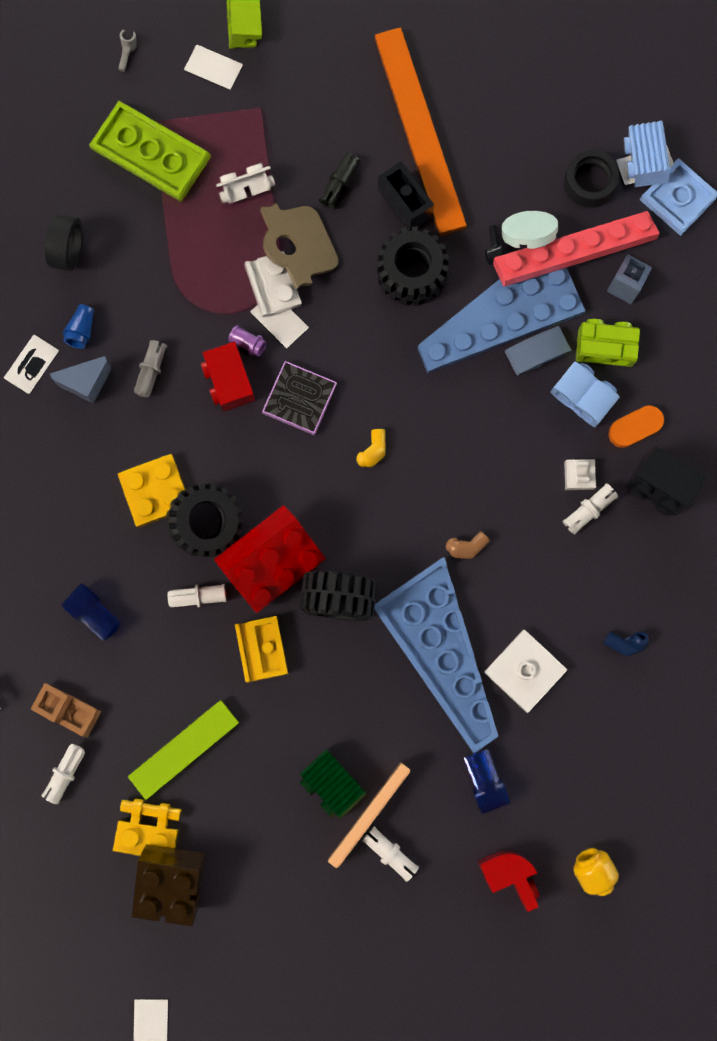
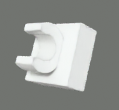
(580, 475)

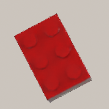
(270, 558)

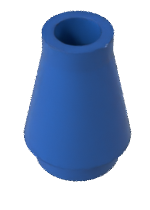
(78, 330)

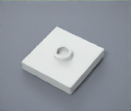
(525, 671)

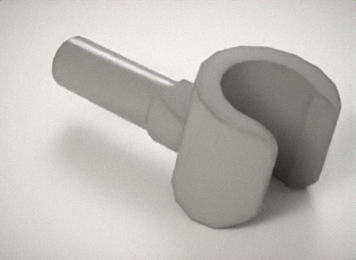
(127, 47)

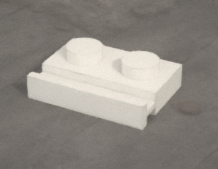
(271, 286)

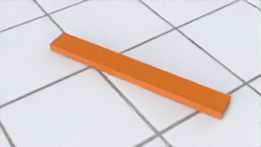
(420, 131)

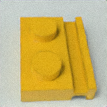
(261, 649)

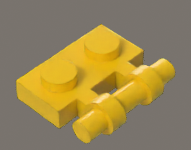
(133, 835)

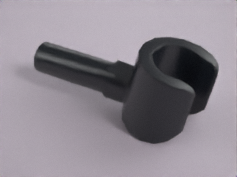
(496, 249)

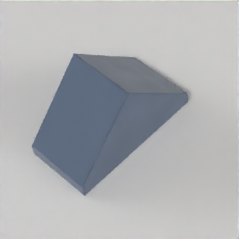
(629, 279)
(85, 378)

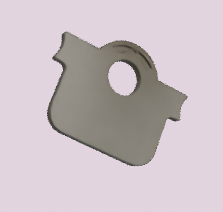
(313, 246)

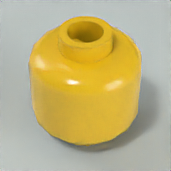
(595, 872)

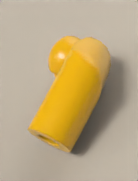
(375, 452)

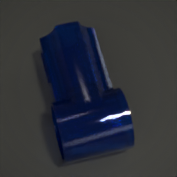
(86, 607)
(488, 788)

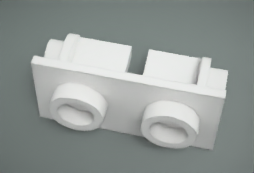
(255, 179)

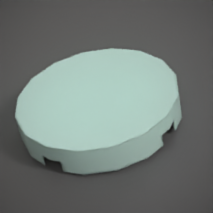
(530, 229)

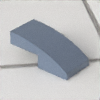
(537, 350)

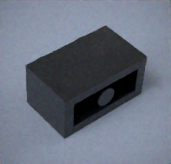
(405, 196)

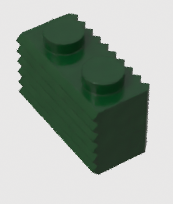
(333, 784)

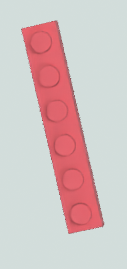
(576, 248)

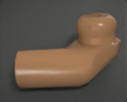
(467, 549)

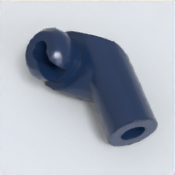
(629, 645)

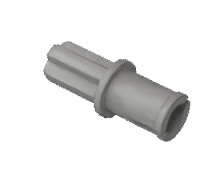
(150, 368)

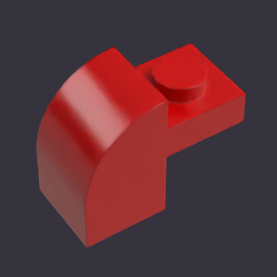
(507, 869)

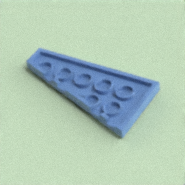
(502, 317)
(434, 638)

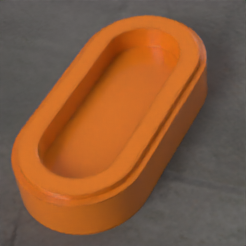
(636, 426)

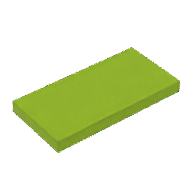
(150, 151)

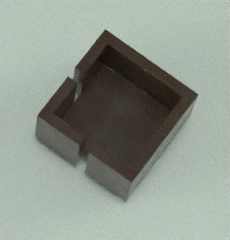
(165, 884)

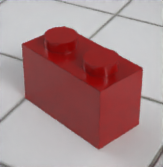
(228, 377)

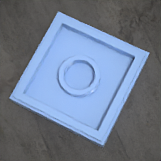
(680, 199)

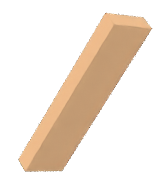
(369, 815)

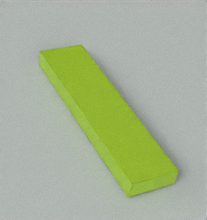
(183, 749)

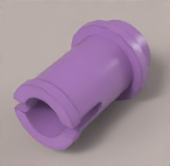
(247, 341)

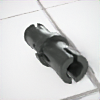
(339, 180)

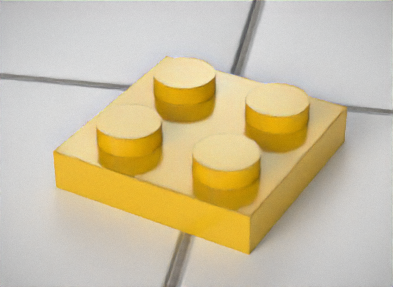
(151, 489)

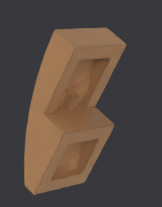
(65, 710)

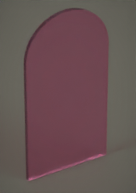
(215, 238)

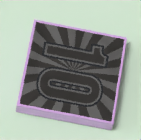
(299, 398)

